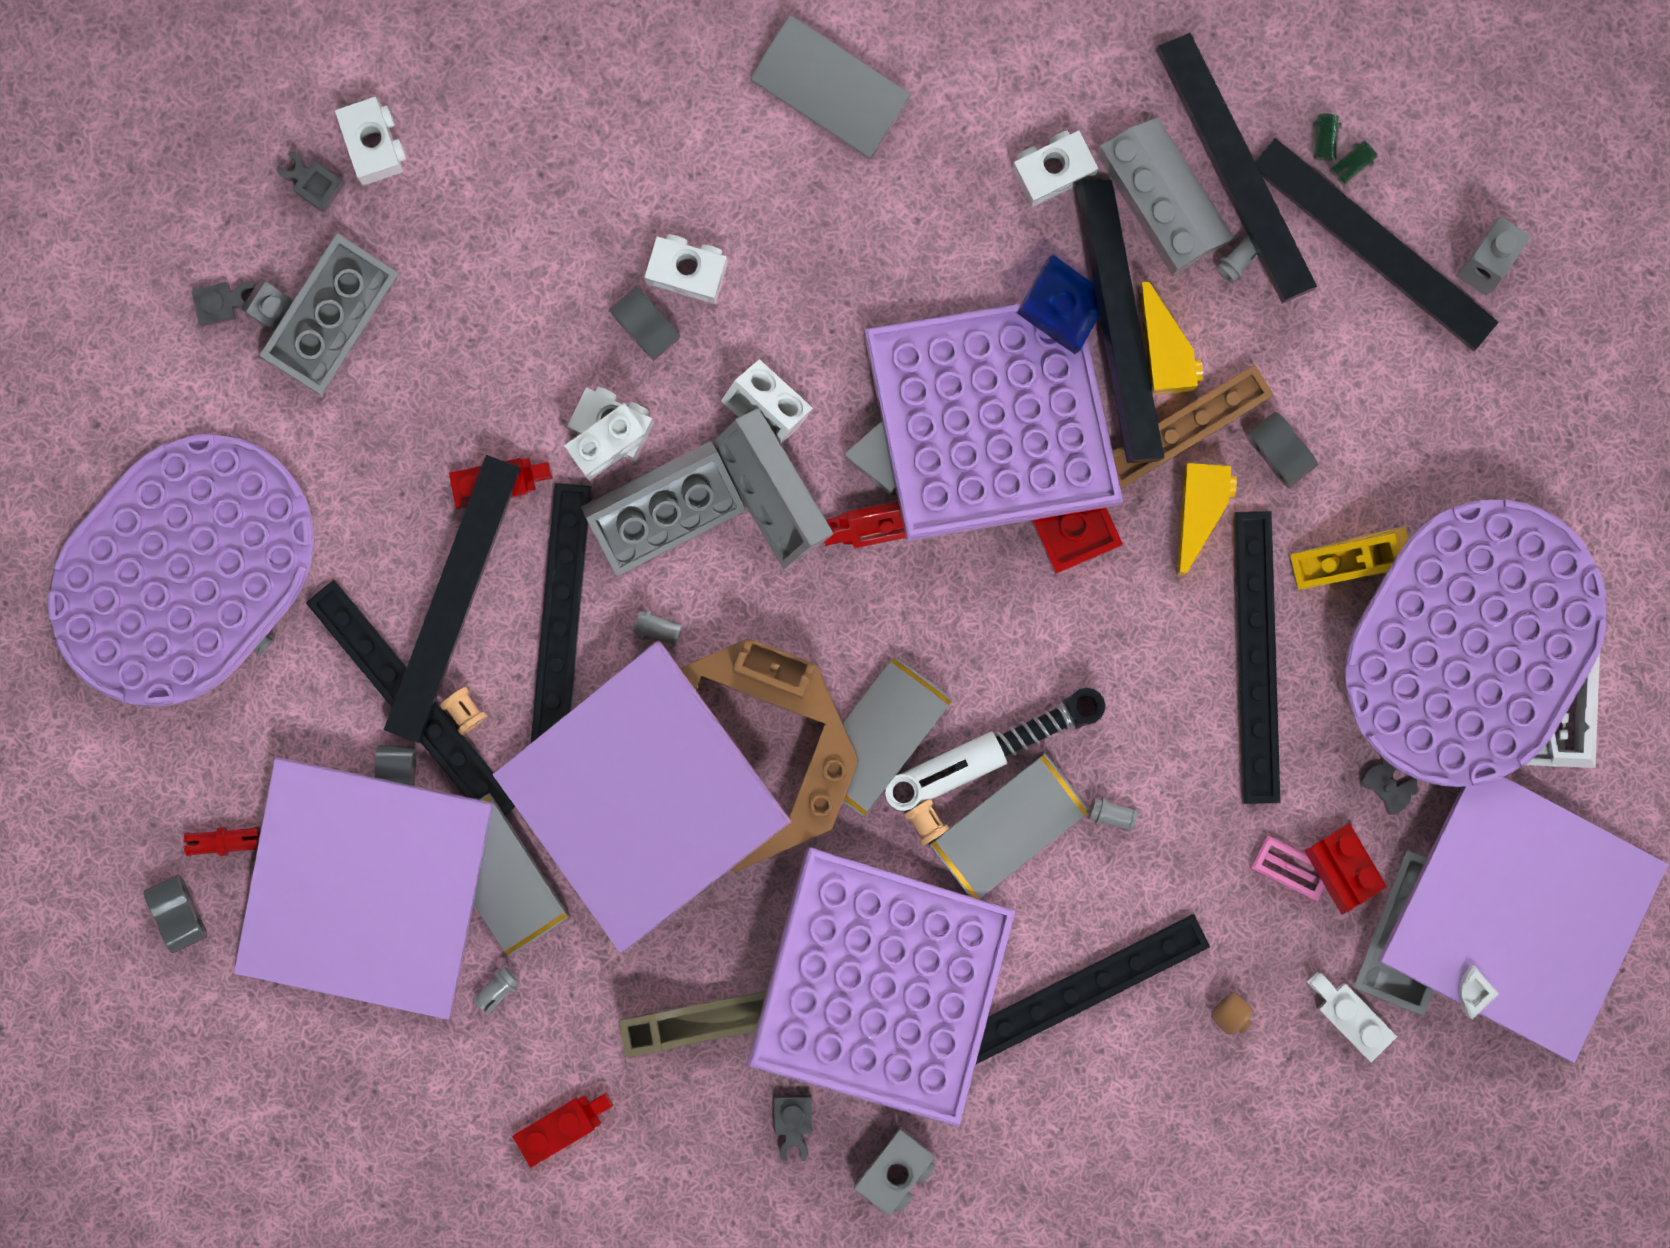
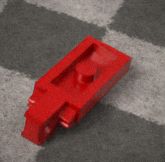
(464, 480)
(867, 526)
(560, 1128)

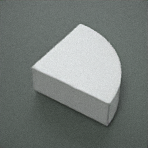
(1475, 992)

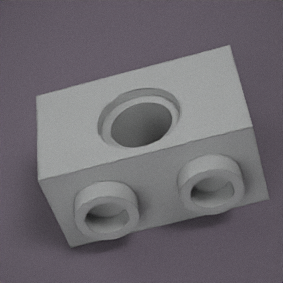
(903, 1150)

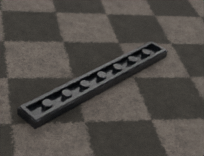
(1236, 168)
(1375, 245)
(1119, 321)
(452, 599)
(561, 607)
(1257, 657)
(386, 673)
(1091, 985)

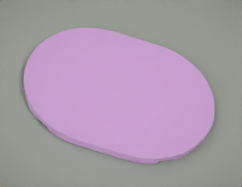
(181, 570)
(1476, 643)

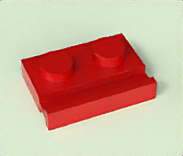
(1345, 868)

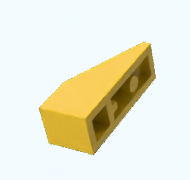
(1168, 352)
(1203, 501)
(1348, 558)

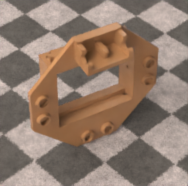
(798, 688)

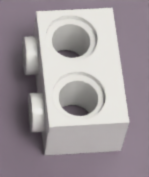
(776, 400)
(606, 441)

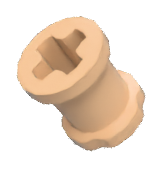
(463, 710)
(926, 822)

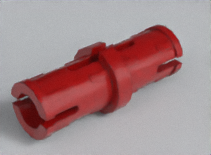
(221, 841)

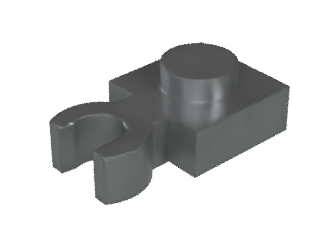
(314, 184)
(218, 303)
(793, 1119)

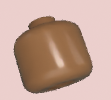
(1232, 1014)

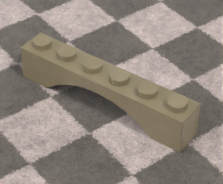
(691, 1024)

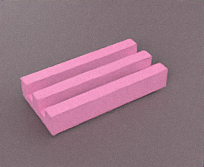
(1263, 854)

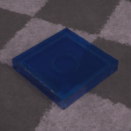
(1061, 304)

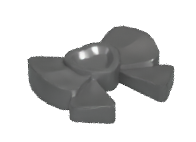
(1394, 797)

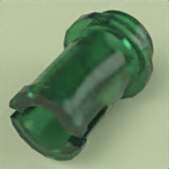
(1326, 136)
(1355, 161)

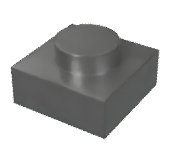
(267, 304)

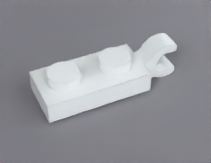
(1352, 1017)

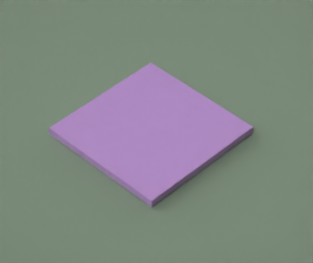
(989, 422)
(641, 797)
(363, 888)
(1530, 904)
(881, 987)

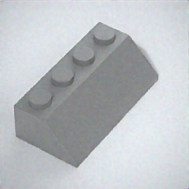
(1164, 195)

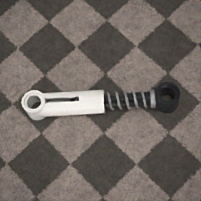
(989, 752)

